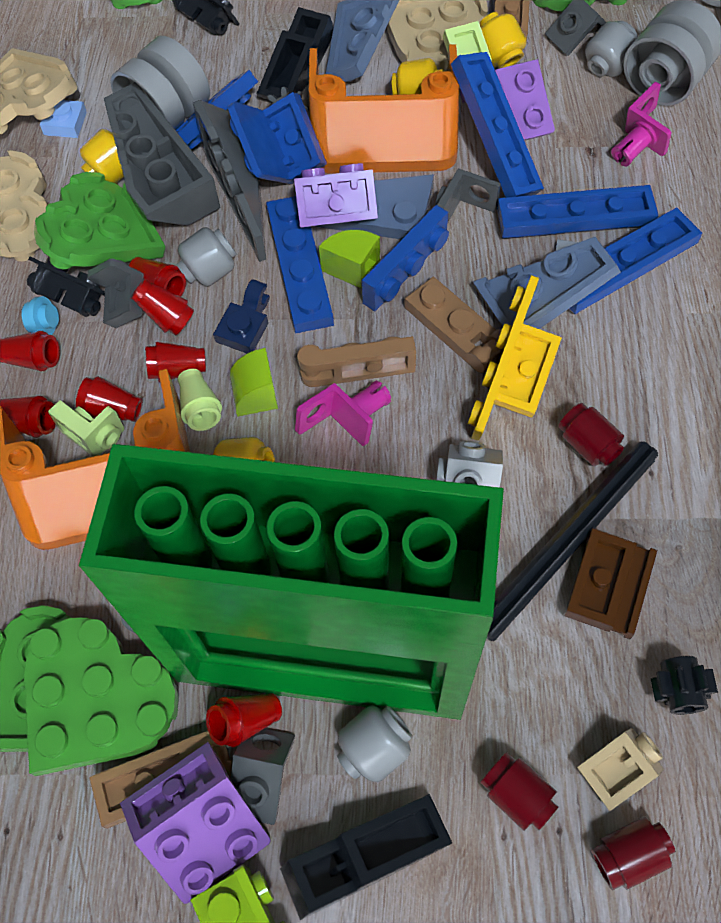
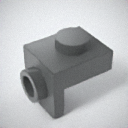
(119, 286)

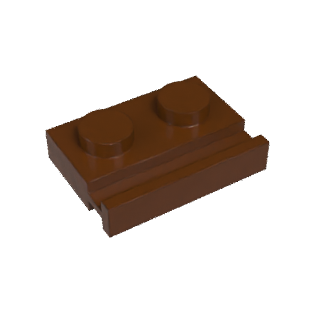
(611, 583)

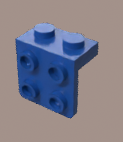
(277, 139)

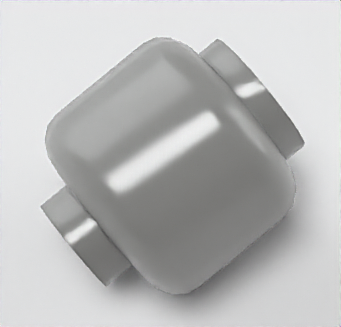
(608, 47)
(206, 256)
(374, 744)

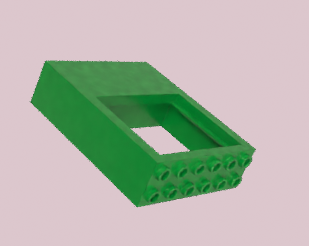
(299, 576)

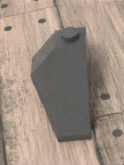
(156, 162)
(227, 162)

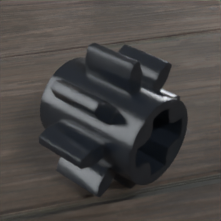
(684, 685)

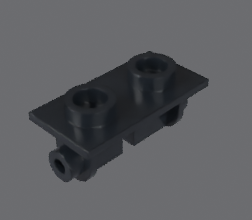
(213, 15)
(80, 293)

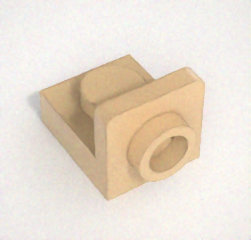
(622, 767)

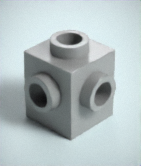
(471, 464)

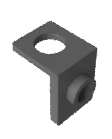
(573, 25)
(460, 190)
(260, 772)

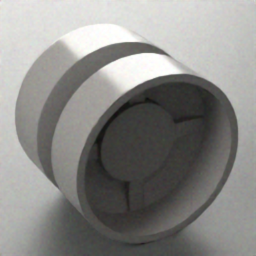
(674, 51)
(167, 77)

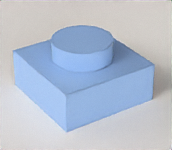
(65, 120)

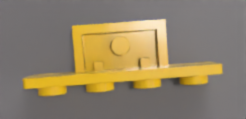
(522, 368)

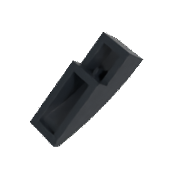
(291, 55)
(364, 856)

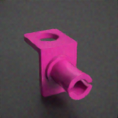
(642, 129)
(349, 412)

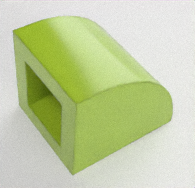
(350, 255)
(253, 384)

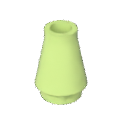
(197, 401)

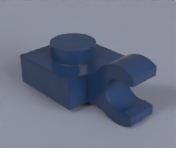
(245, 324)

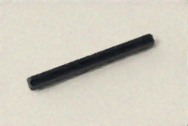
(570, 537)

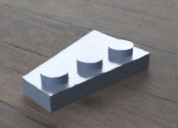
(356, 35)
(399, 207)
(563, 281)

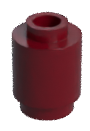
(591, 435)
(520, 792)
(633, 854)

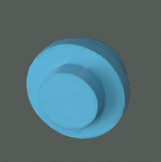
(40, 315)

